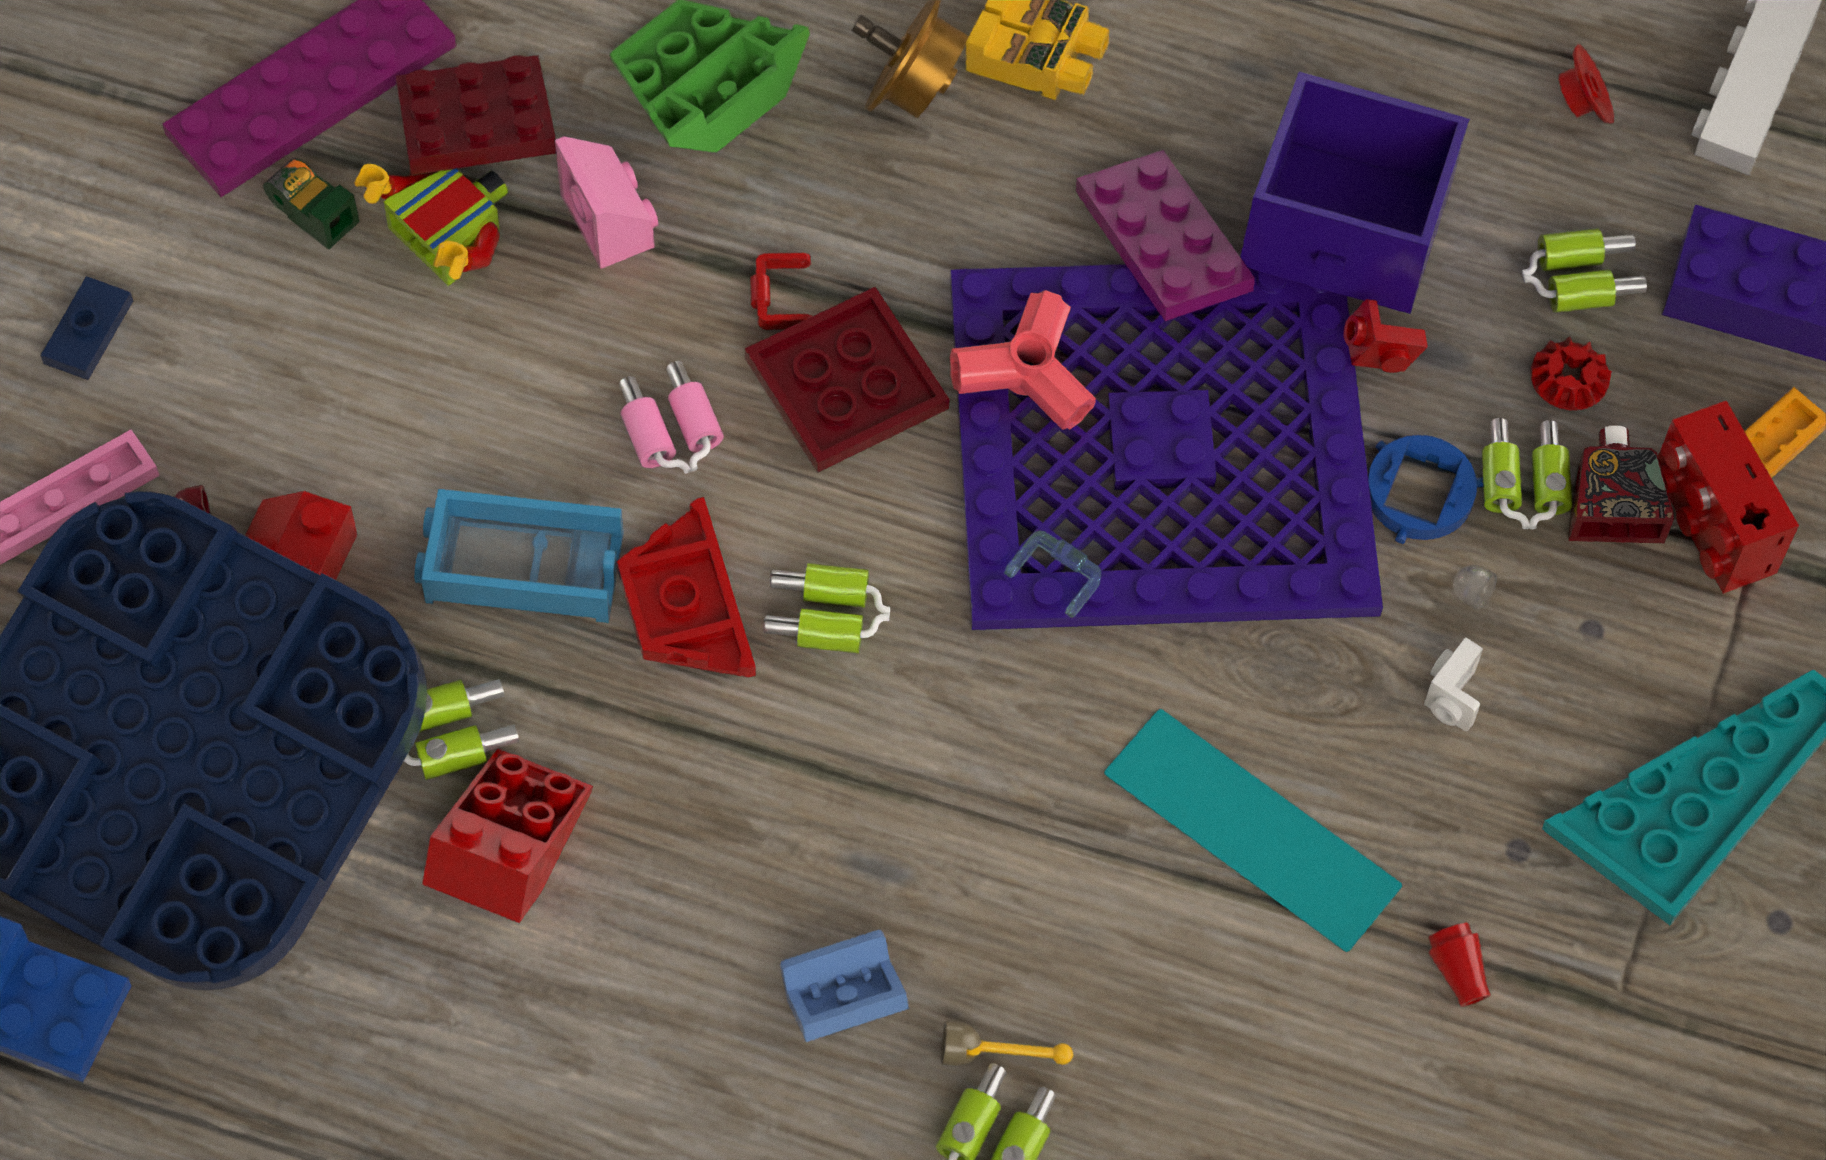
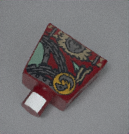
(1619, 493)

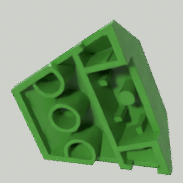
(708, 72)

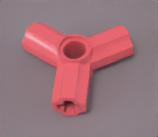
(1036, 342)

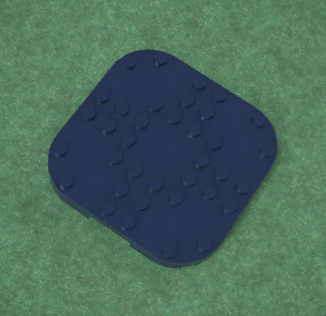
(191, 738)

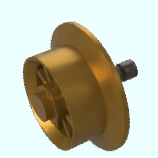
(918, 62)

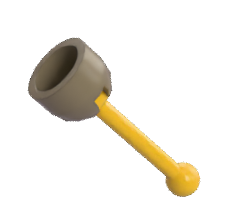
(963, 1044)

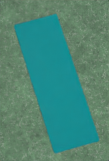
(1253, 830)

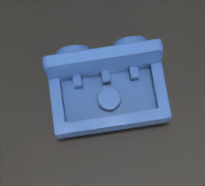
(842, 985)

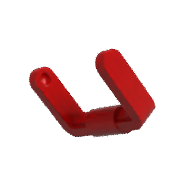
(761, 288)

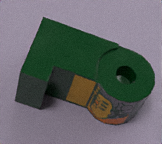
(312, 202)

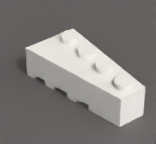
(1755, 81)

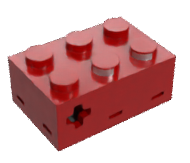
(1725, 497)

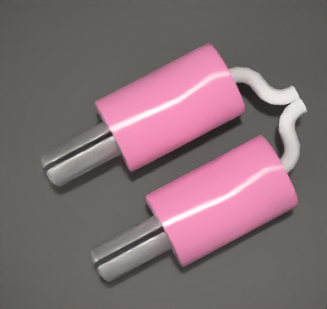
(650, 432)

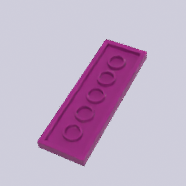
(306, 88)

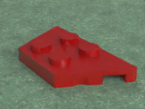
(685, 598)

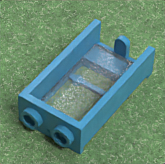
(520, 554)

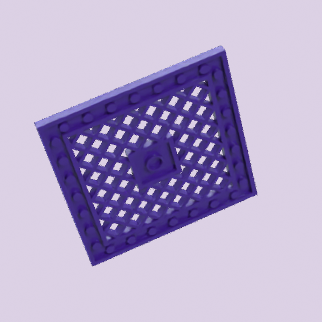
(1166, 444)

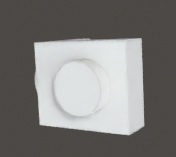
(1445, 691)

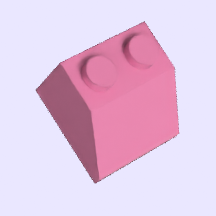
(604, 200)

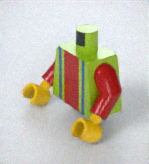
(440, 216)

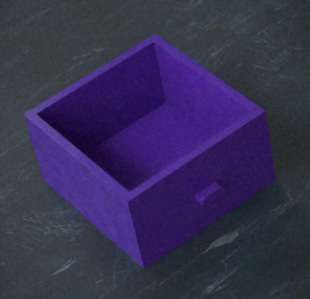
(1353, 192)

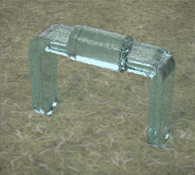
(1066, 555)

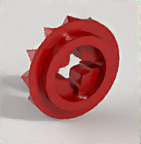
(1567, 391)

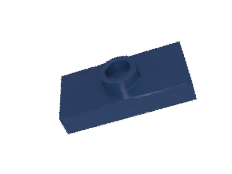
(87, 328)

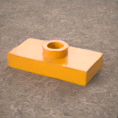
(1786, 430)

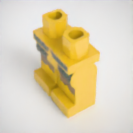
(1036, 45)

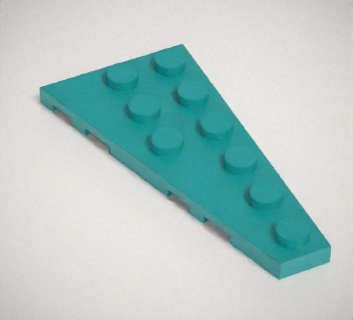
(1691, 807)

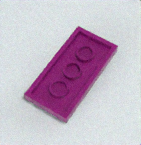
(1164, 235)

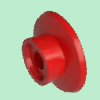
(1585, 87)

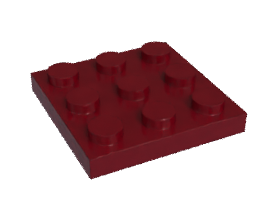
(475, 114)
(846, 379)

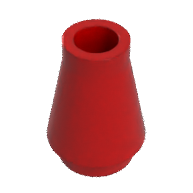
(1460, 961)

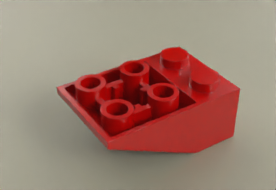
(504, 835)

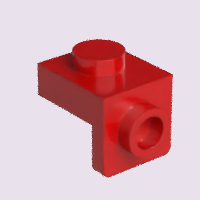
(1379, 344)

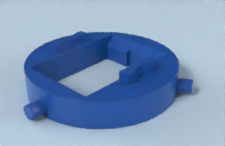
(1423, 448)

